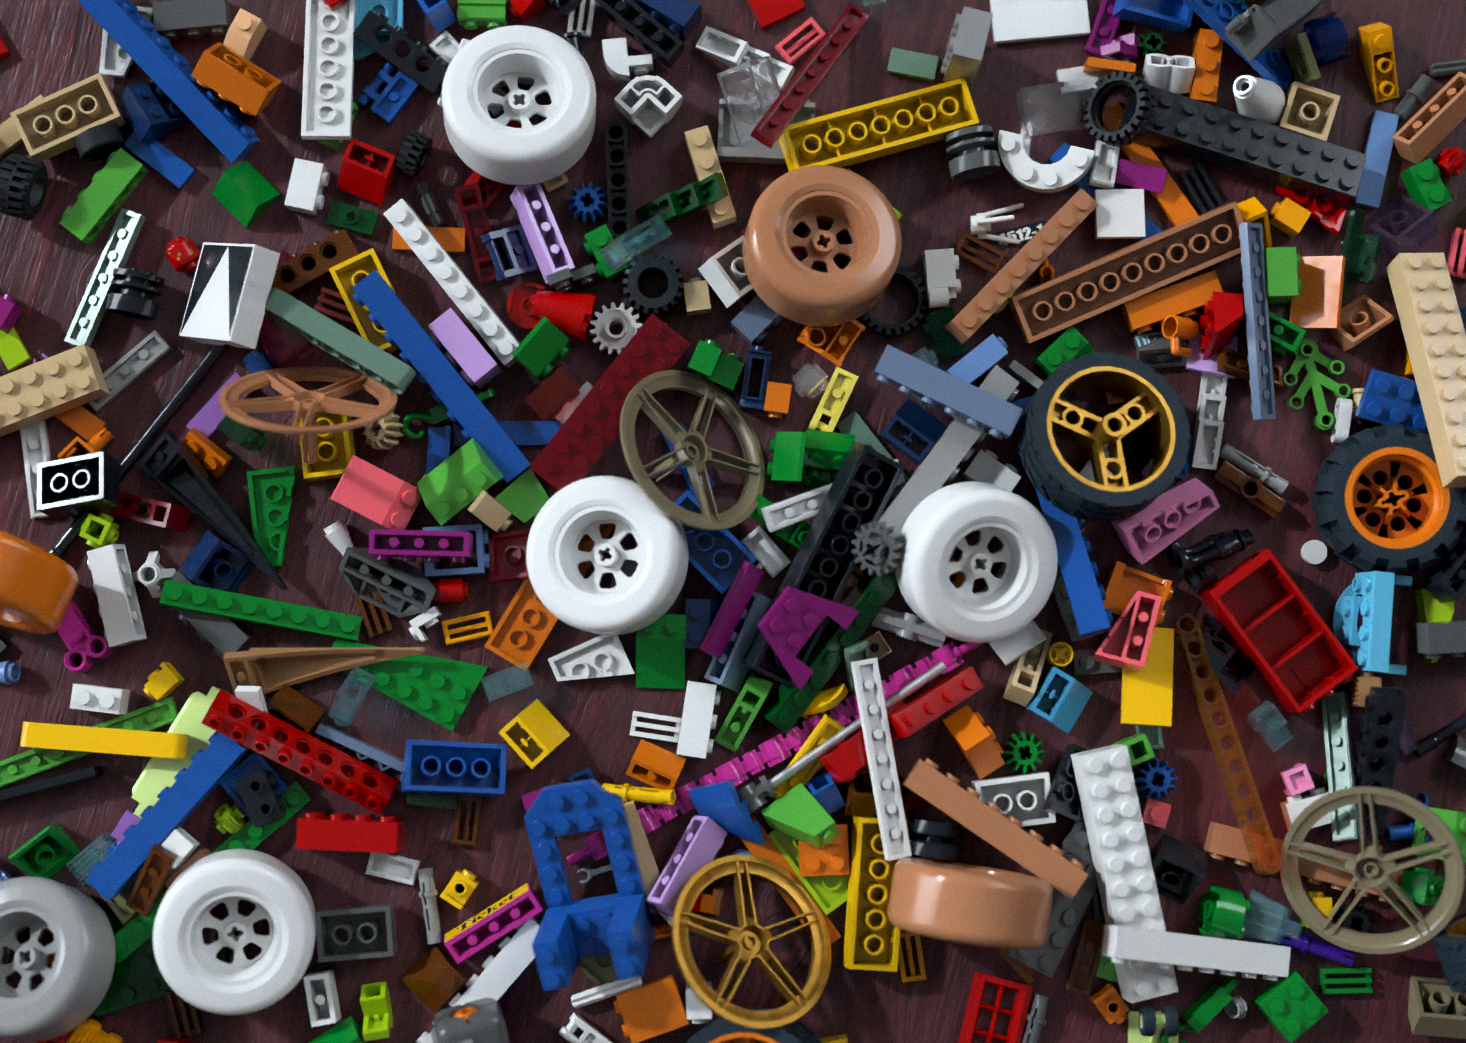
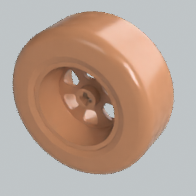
(850, 206)
(970, 903)

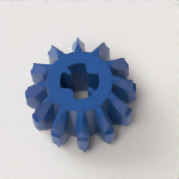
(597, 200)
(1164, 780)

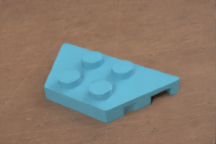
(390, 8)

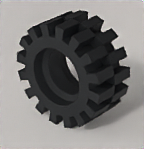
(414, 154)

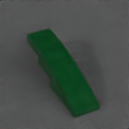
(685, 200)

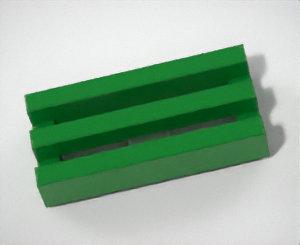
(1367, 980)

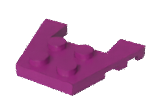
(793, 622)

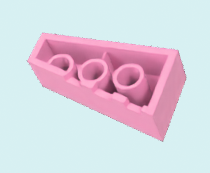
(1165, 519)

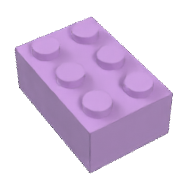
(463, 349)

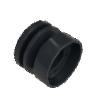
(135, 294)

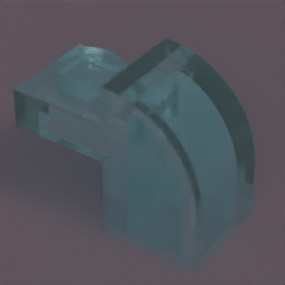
(507, 682)
(1269, 725)

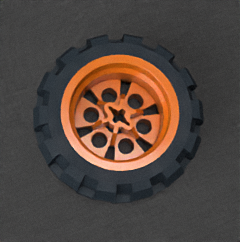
(1357, 543)

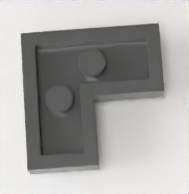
(564, 279)

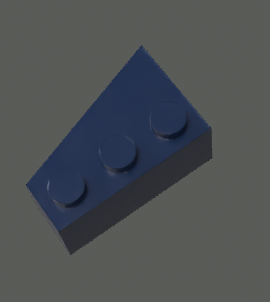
(676, 15)

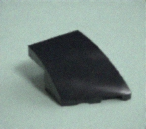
(1221, 651)

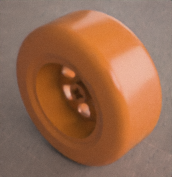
(33, 586)

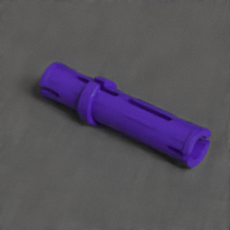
(1317, 948)

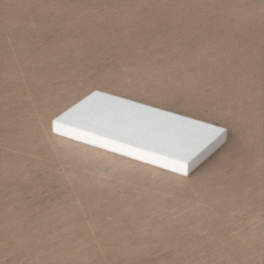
(1038, 19)

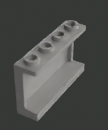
(751, 151)

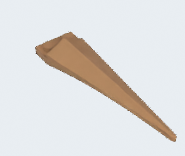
(289, 666)

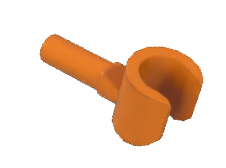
(1046, 270)

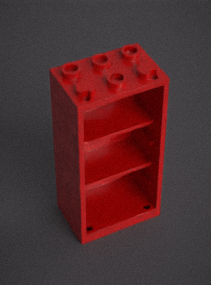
(1279, 632)

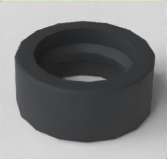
(99, 142)

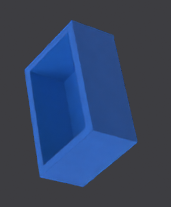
(1160, 14)

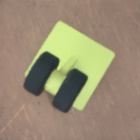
(1148, 1024)

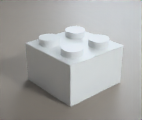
(727, 273)

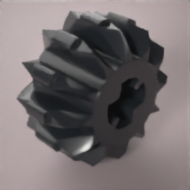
(1359, 913)

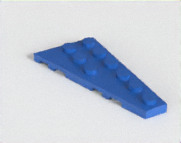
(1219, 14)

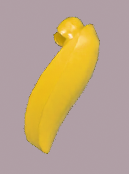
(826, 700)

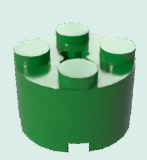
(1222, 913)

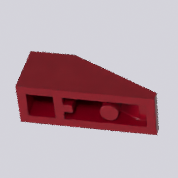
(152, 512)

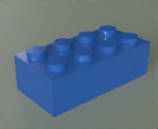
(713, 553)

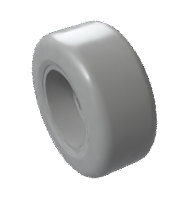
(81, 966)

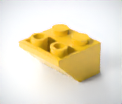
(534, 733)

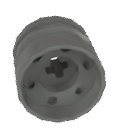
(971, 152)

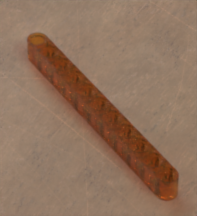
(1224, 756)

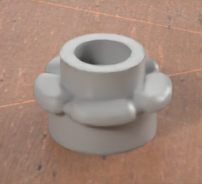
(1236, 1007)

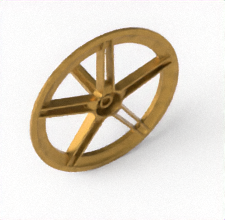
(751, 941)

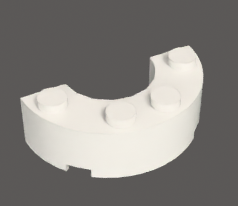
(1042, 177)

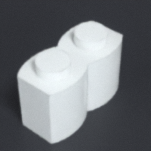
(1169, 72)

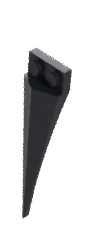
(183, 477)

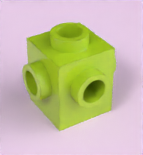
(91, 530)

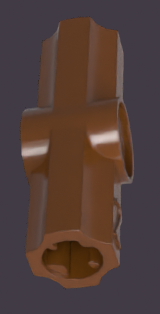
(1261, 498)

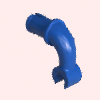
(1406, 831)

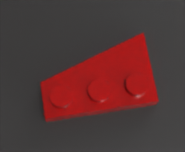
(1325, 214)

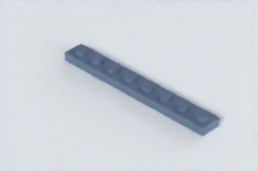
(1257, 321)

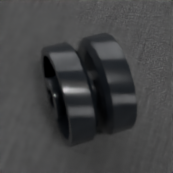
(934, 834)

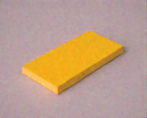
(1148, 694)

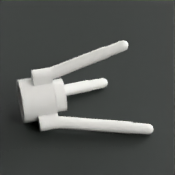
(982, 223)

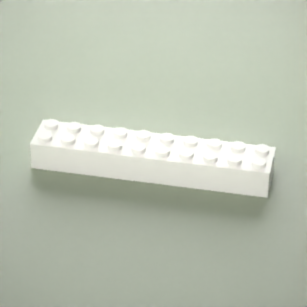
(1121, 860)

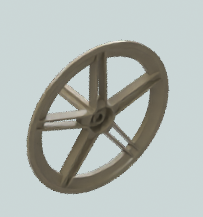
(692, 450)
(1372, 870)

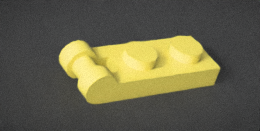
(834, 400)

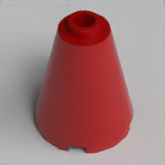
(565, 310)

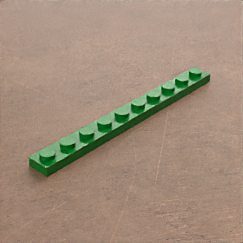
(248, 837)

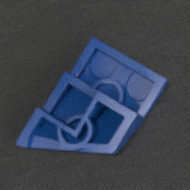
(722, 805)

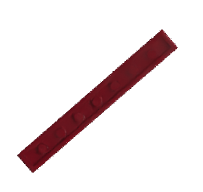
(810, 76)

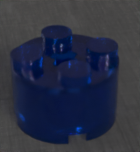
(1327, 39)

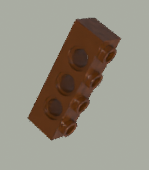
(315, 251)

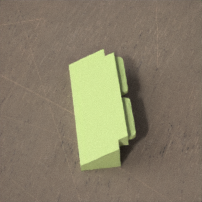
(161, 771)

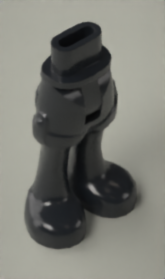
(1214, 547)

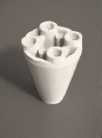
(1259, 98)

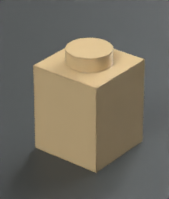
(697, 296)

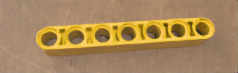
(104, 740)

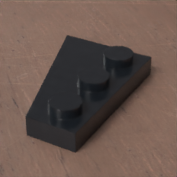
(1063, 794)

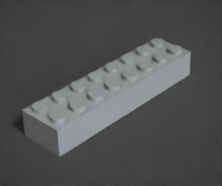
(945, 455)

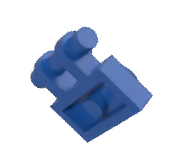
(393, 98)

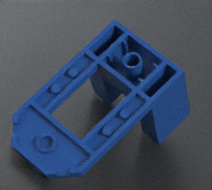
(594, 925)

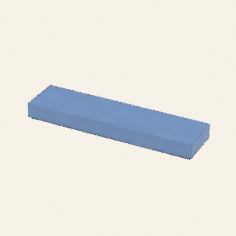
(1378, 154)

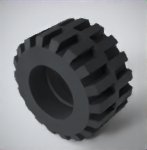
(22, 186)
(653, 265)

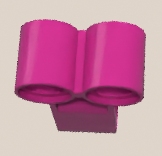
(80, 640)

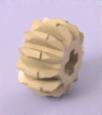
(384, 432)

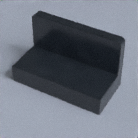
(1139, 451)

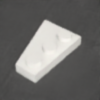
(113, 58)
(592, 659)

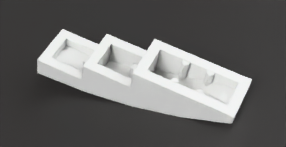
(736, 52)
(1209, 421)

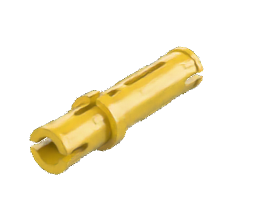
(642, 794)

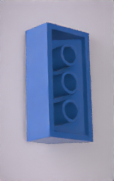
(454, 768)

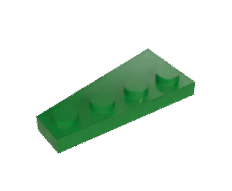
(271, 509)

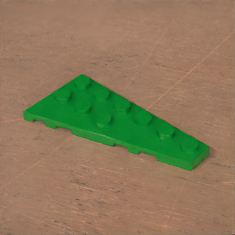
(426, 683)

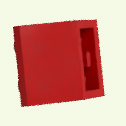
(366, 172)
(1219, 321)

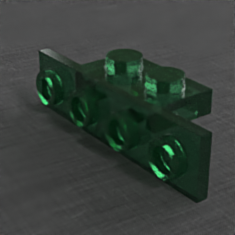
(1360, 252)

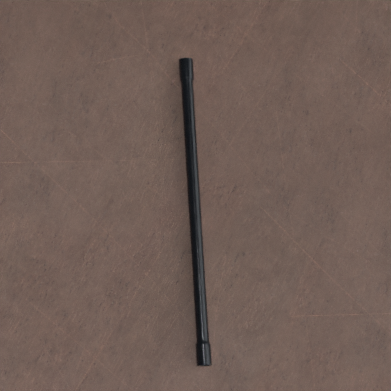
(146, 438)

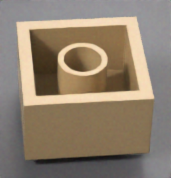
(1308, 110)

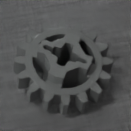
(885, 557)

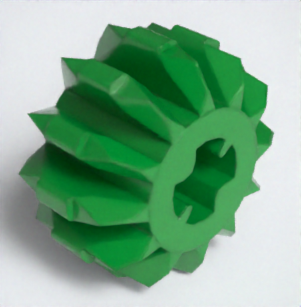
(1031, 749)

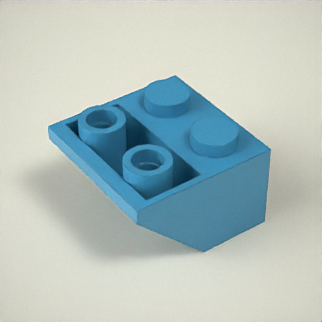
(1059, 699)

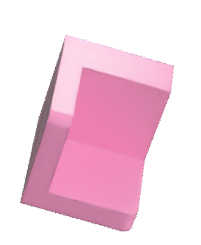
(1297, 780)

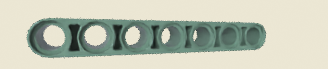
(338, 341)

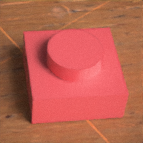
(1156, 812)

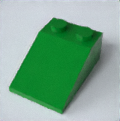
(661, 653)

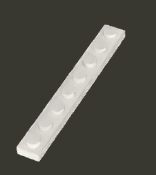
(881, 759)

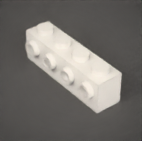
(116, 595)

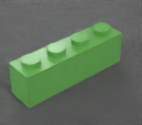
(103, 196)

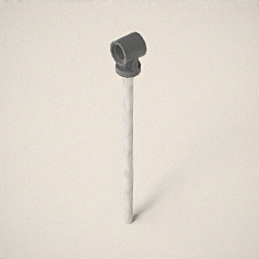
(756, 795)

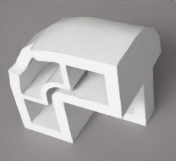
(648, 103)

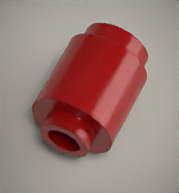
(451, 590)

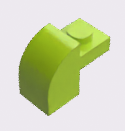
(376, 1010)

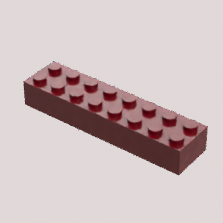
(598, 416)

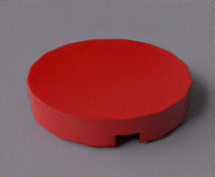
(518, 305)

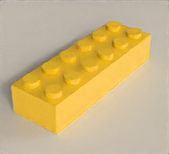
(870, 937)

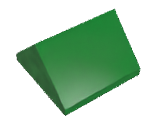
(245, 193)
(45, 852)

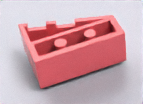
(1131, 635)

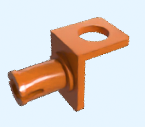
(94, 445)

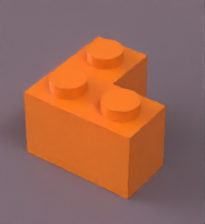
(975, 741)

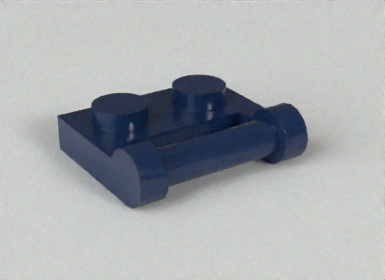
(515, 249)

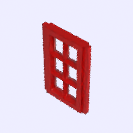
(975, 1004)

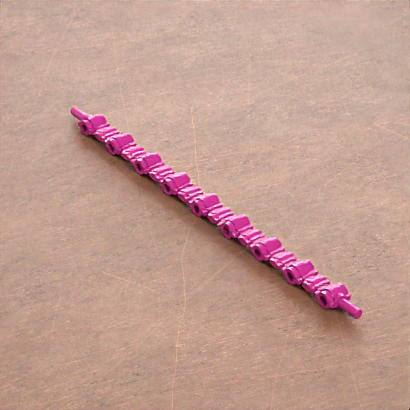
(776, 749)

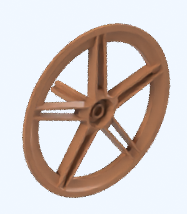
(306, 402)

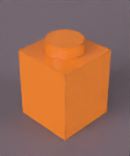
(777, 400)

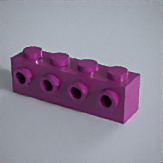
(420, 543)

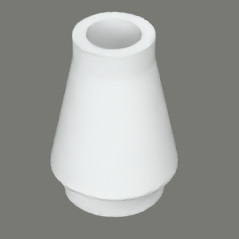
(339, 536)

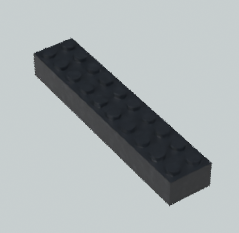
(1250, 147)
(825, 555)

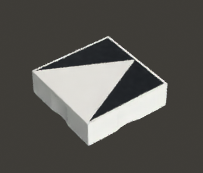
(229, 294)

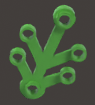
(1315, 380)

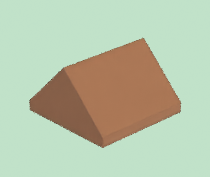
(1359, 321)

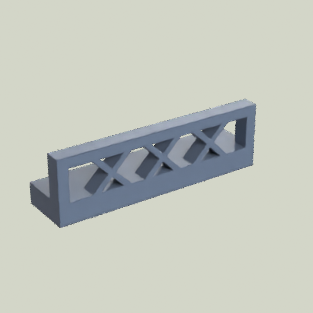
(361, 747)

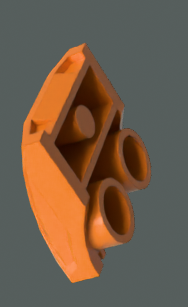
(831, 341)

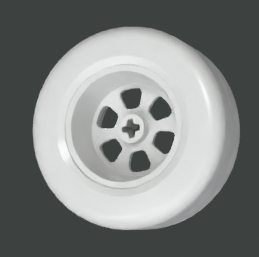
(512, 58)
(555, 556)
(1011, 597)
(244, 984)

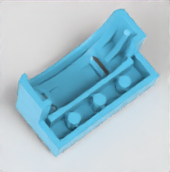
(1375, 631)

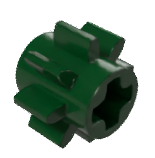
(1155, 39)

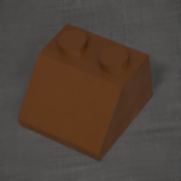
(296, 710)

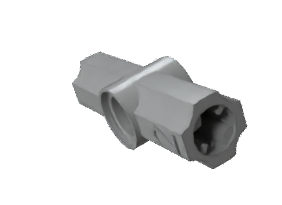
(908, 627)

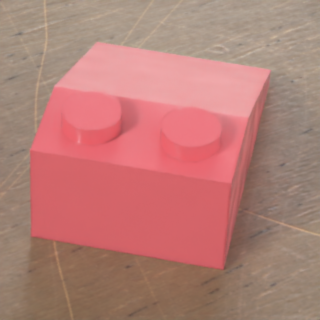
(377, 494)

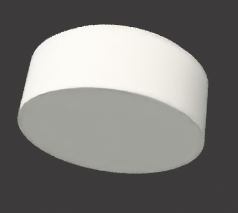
(1314, 552)

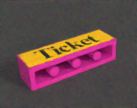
(493, 922)

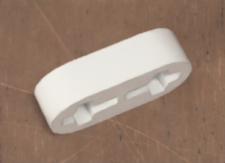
(1342, 417)

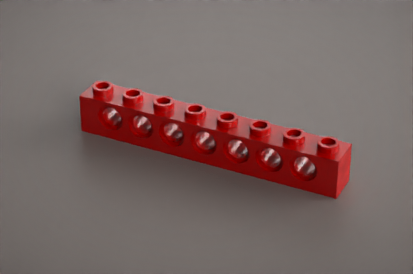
(300, 752)

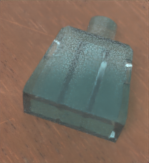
(346, 707)
(1269, 919)

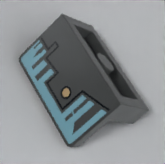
(1155, 350)

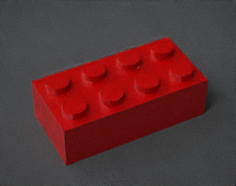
(350, 834)

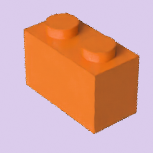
(655, 766)

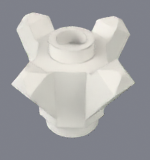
(153, 574)

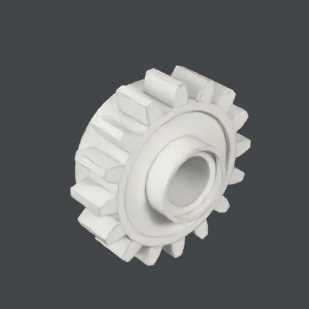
(606, 320)

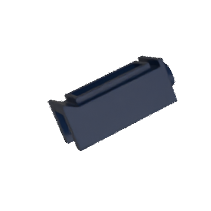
(760, 353)

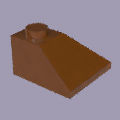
(434, 977)

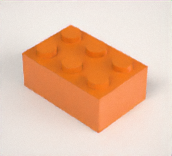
(236, 79)

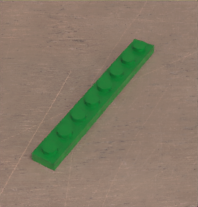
(260, 611)

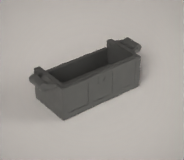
(1267, 24)

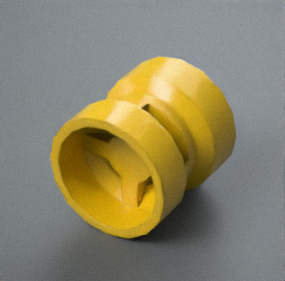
(1059, 654)

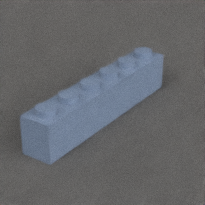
(948, 392)

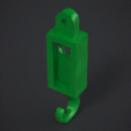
(437, 415)
(1206, 1007)

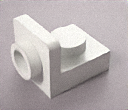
(425, 619)

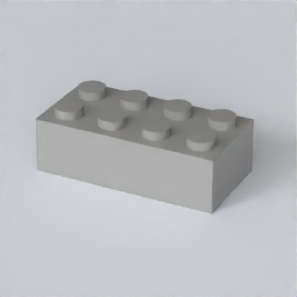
(966, 45)

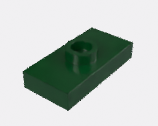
(352, 218)

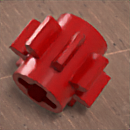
(1451, 161)

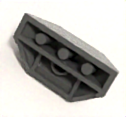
(401, 585)

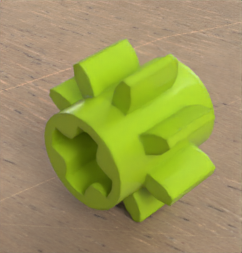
(229, 818)

